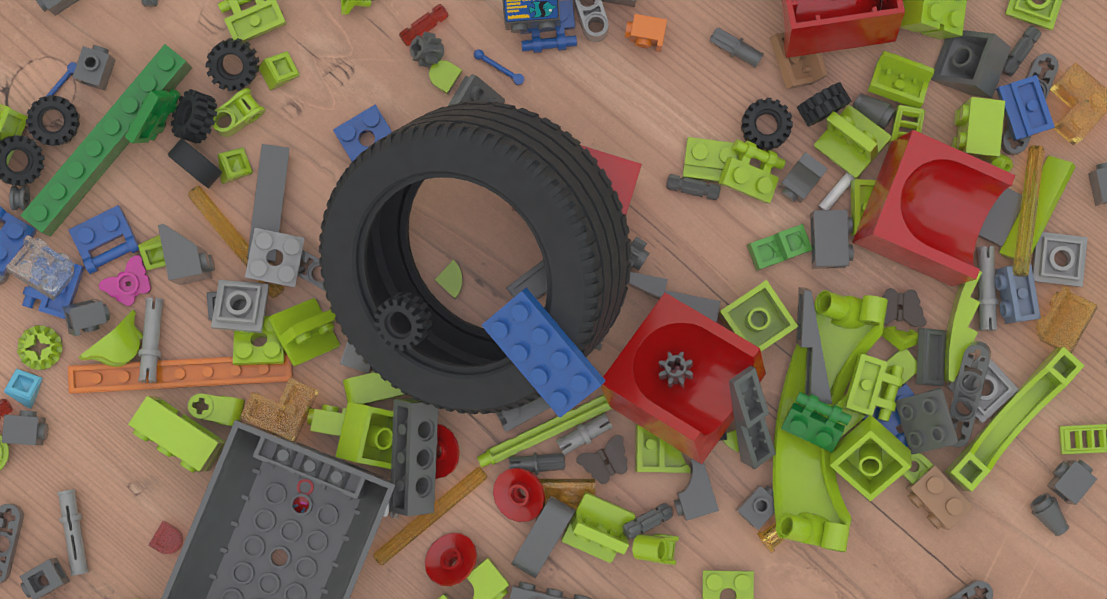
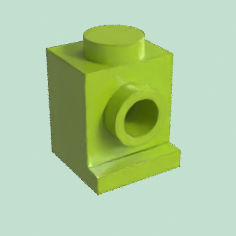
(326, 420)

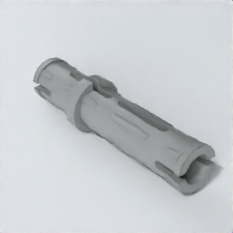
(987, 289)
(150, 341)
(73, 533)

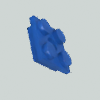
(351, 131)

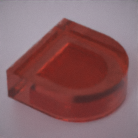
(167, 539)

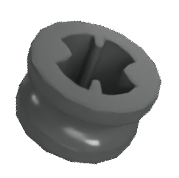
(19, 197)

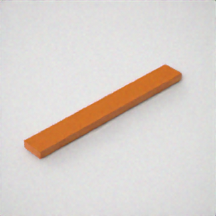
(175, 374)

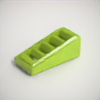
(901, 110)
(1065, 445)

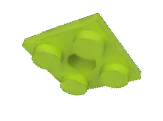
(1039, 15)
(247, 354)
(740, 581)

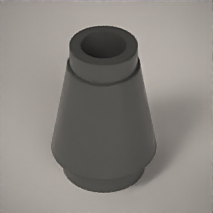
(874, 109)
(1049, 513)

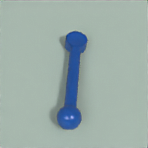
(71, 68)
(518, 79)

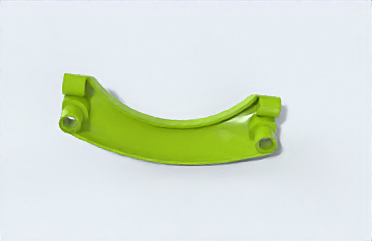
(804, 483)

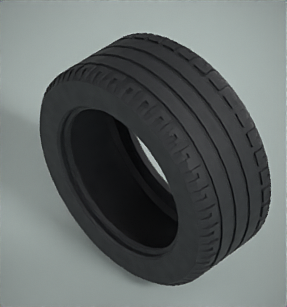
(533, 170)

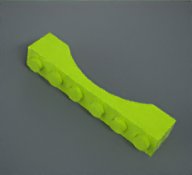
(1033, 395)

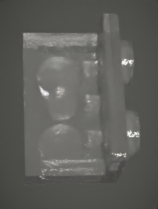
(42, 267)

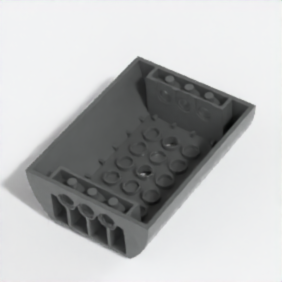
(253, 513)

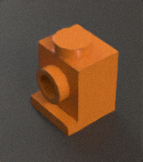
(646, 31)

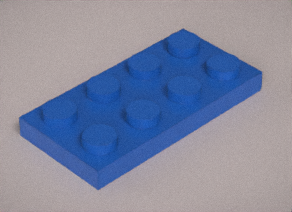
(543, 352)

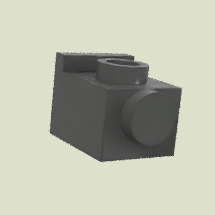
(85, 316)
(32, 583)

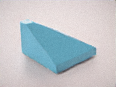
(23, 387)

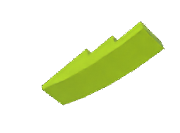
(958, 333)

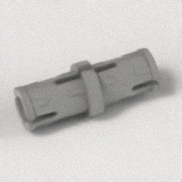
(584, 434)

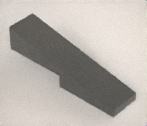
(269, 192)
(657, 287)
(808, 336)
(749, 414)

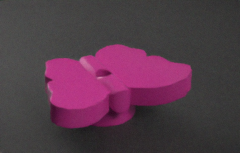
(136, 274)

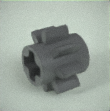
(426, 49)
(639, 255)
(671, 364)

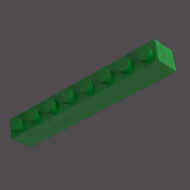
(102, 144)

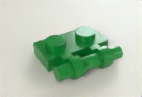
(152, 116)
(814, 427)

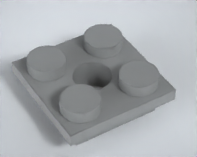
(287, 245)
(1044, 266)
(250, 317)
(1001, 390)

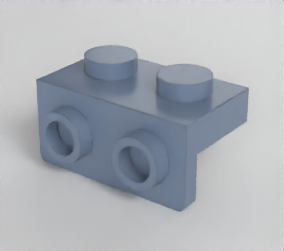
(1017, 296)

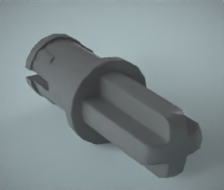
(736, 47)
(538, 463)

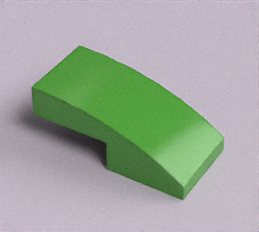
(779, 247)

